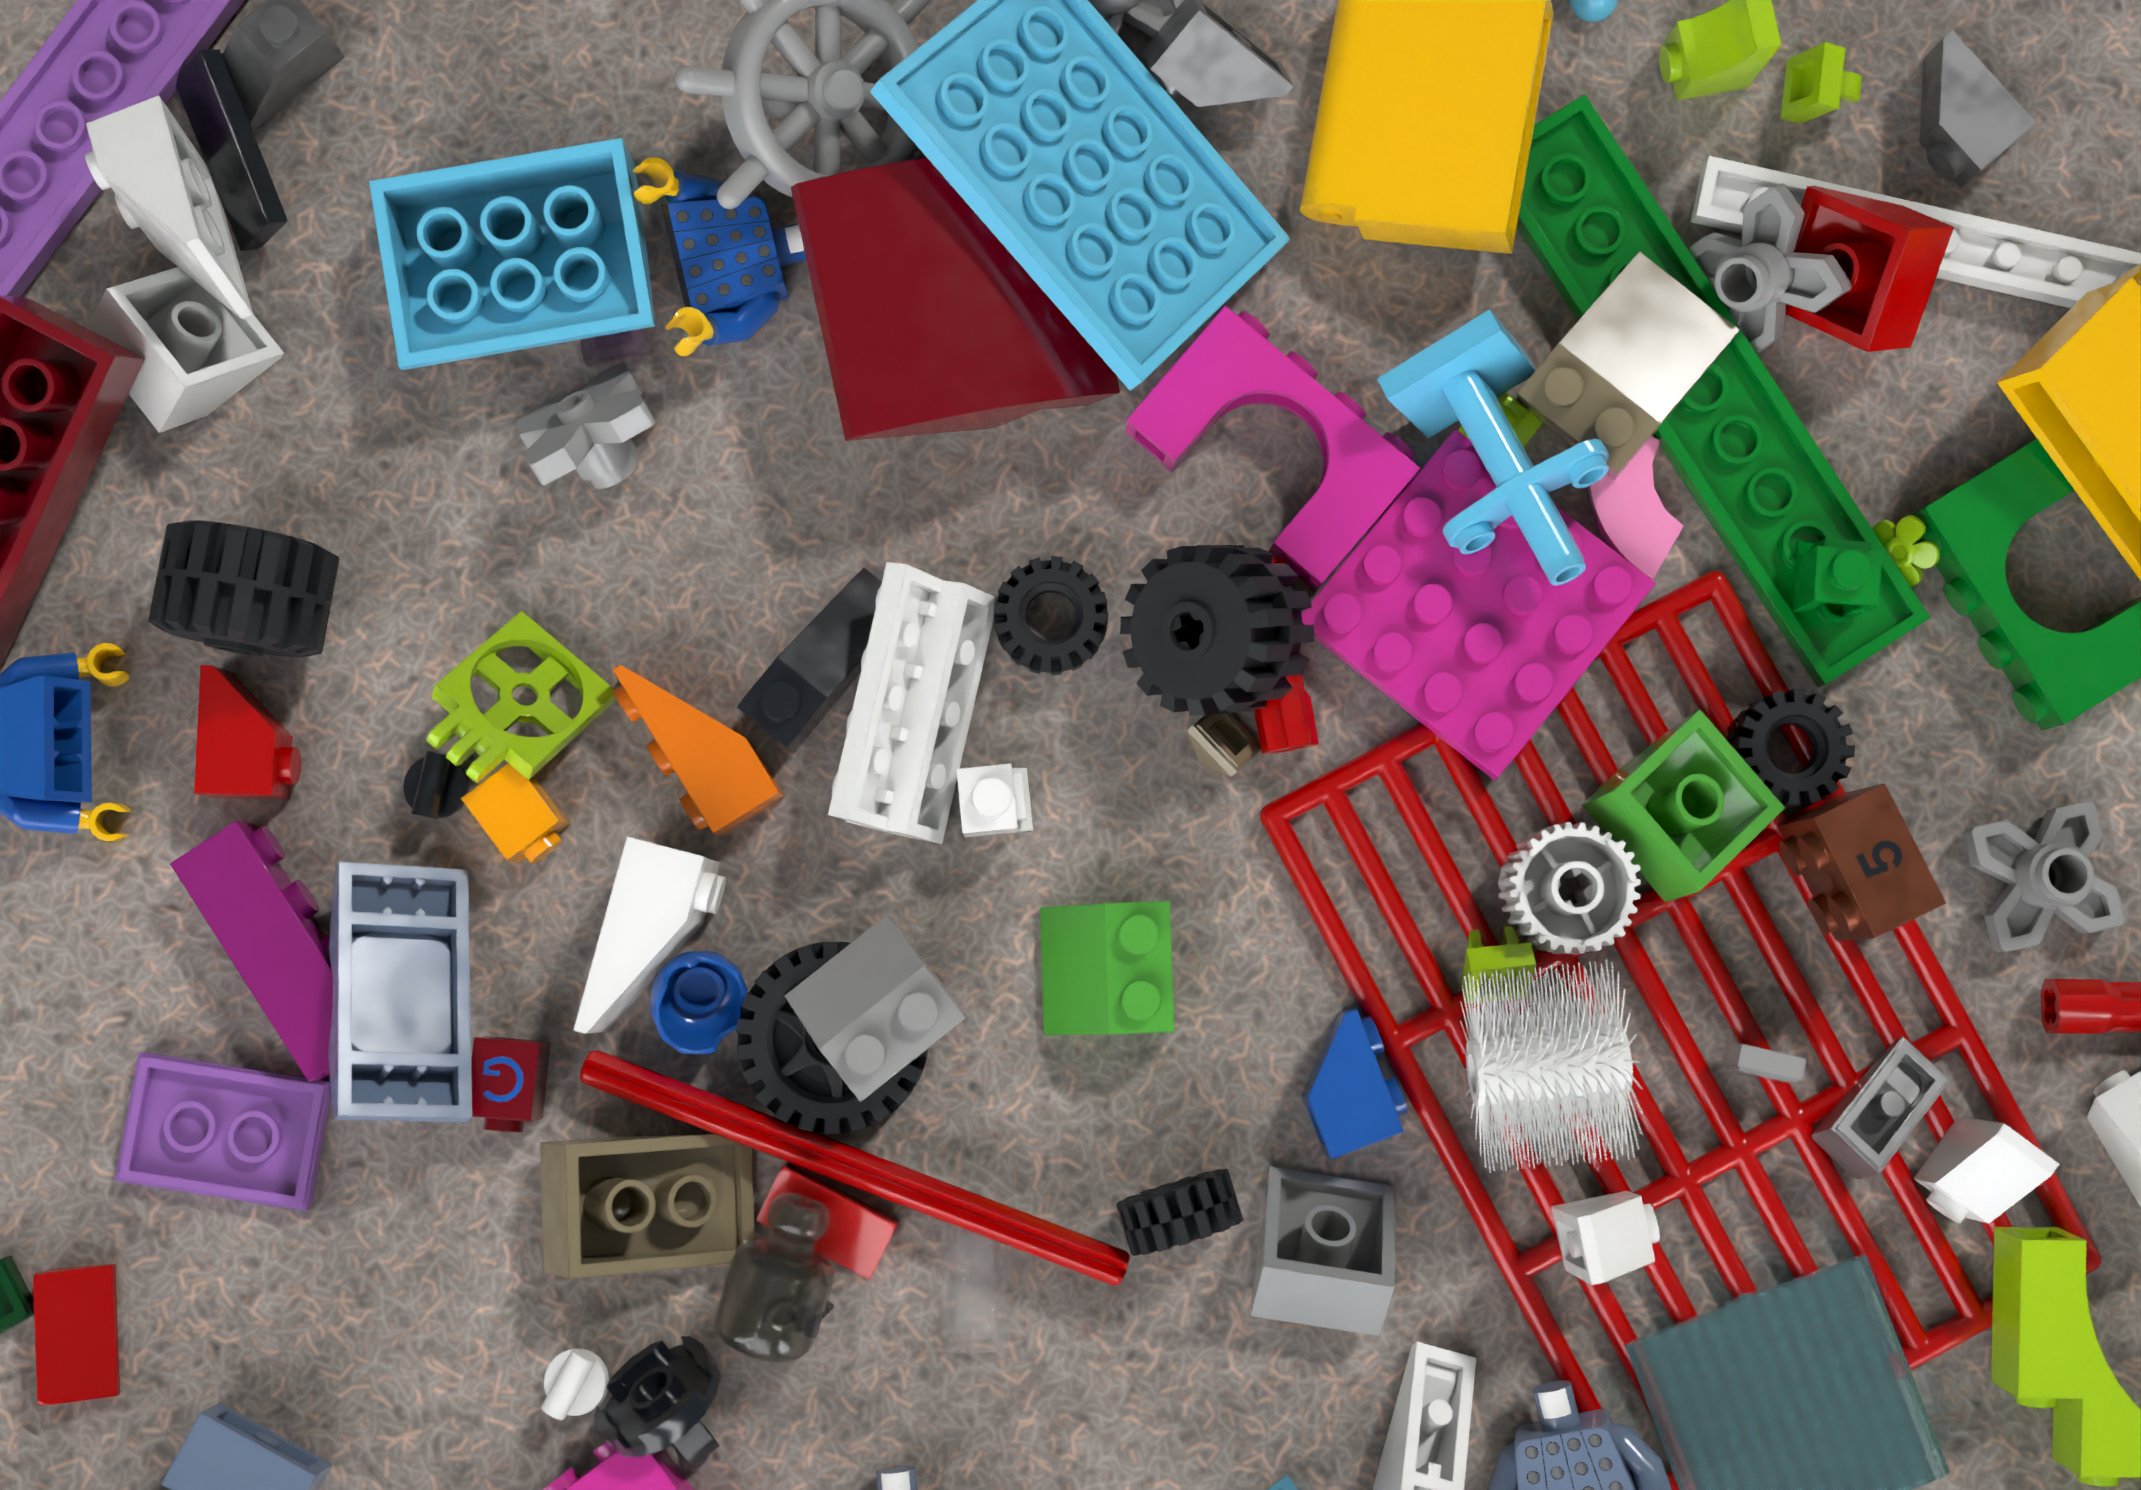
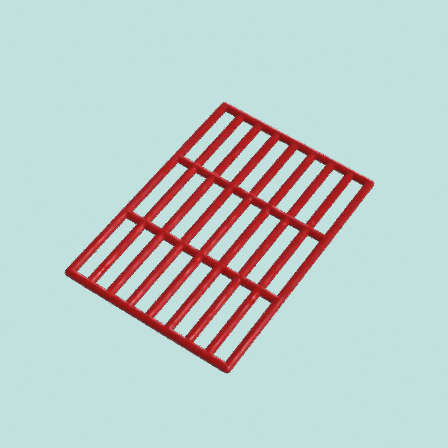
(1738, 1147)

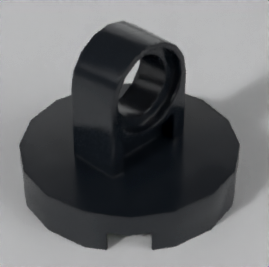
(661, 1402)

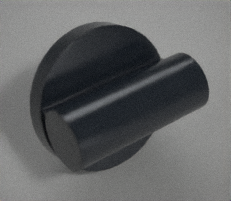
(435, 786)

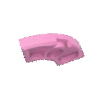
(1633, 514)

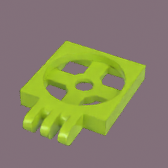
(487, 731)

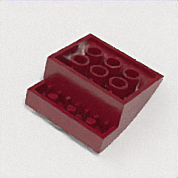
(930, 310)

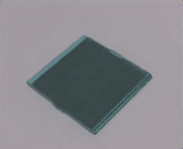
(1790, 1391)

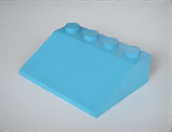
(513, 253)

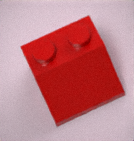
(1887, 256)

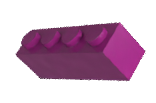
(267, 934)

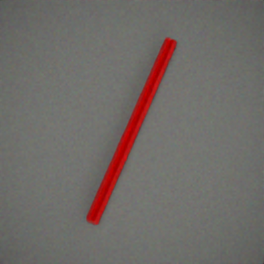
(855, 1167)

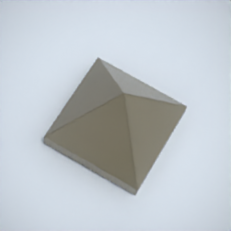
(1222, 743)

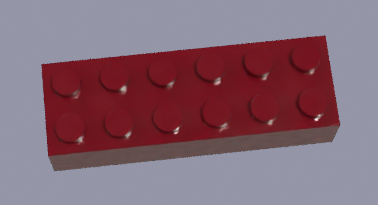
(55, 417)

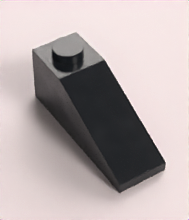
(815, 666)

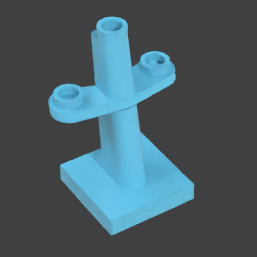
(1461, 383)

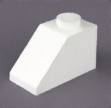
(1982, 1170)
(1606, 1235)

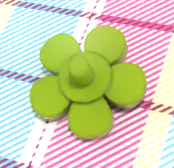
(1905, 550)

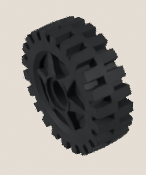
(790, 1069)

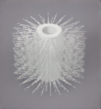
(1549, 1066)

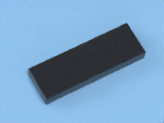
(230, 149)

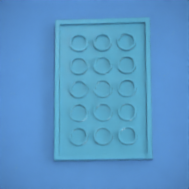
(1083, 173)

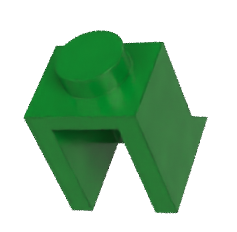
(1837, 574)

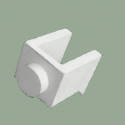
(994, 800)

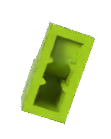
(1720, 48)

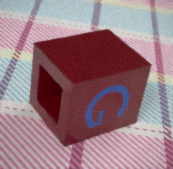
(508, 1081)

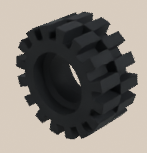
(1058, 578)
(1820, 725)
(1179, 1212)

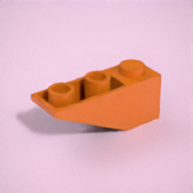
(715, 764)

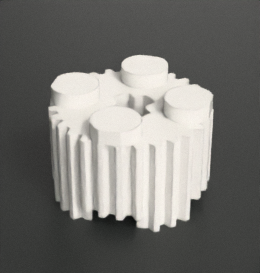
(1603, 900)

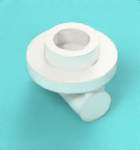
(574, 1383)

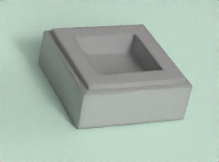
(1763, 1062)

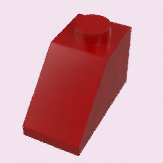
(240, 743)

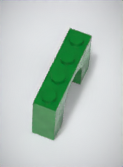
(2050, 670)

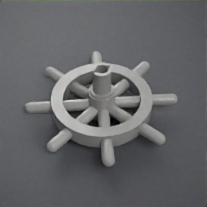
(818, 93)

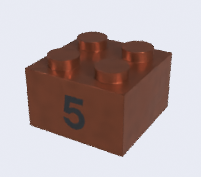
(1859, 865)

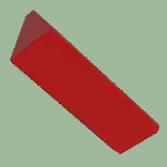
(855, 1230)
(76, 1334)

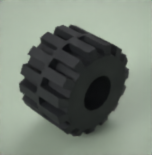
(243, 589)
(1216, 629)

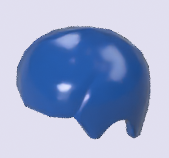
(697, 1001)

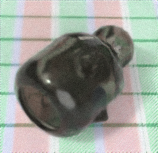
(778, 1284)

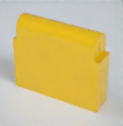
(1428, 120)
(2085, 405)

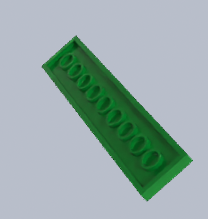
(1734, 429)

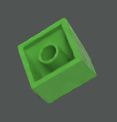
(1684, 807)
(1107, 968)

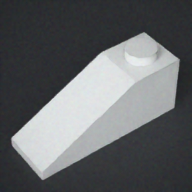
(1429, 1423)

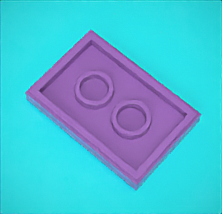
(224, 1131)

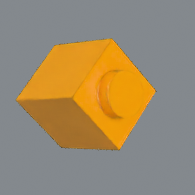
(517, 815)

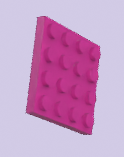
(1474, 638)

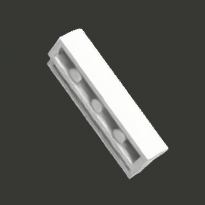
(913, 704)

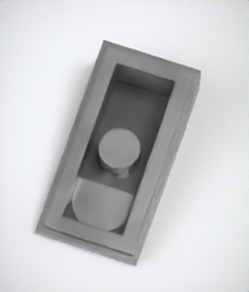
(1880, 1110)

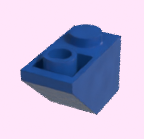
(1347, 1091)

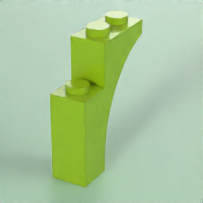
(2051, 1355)

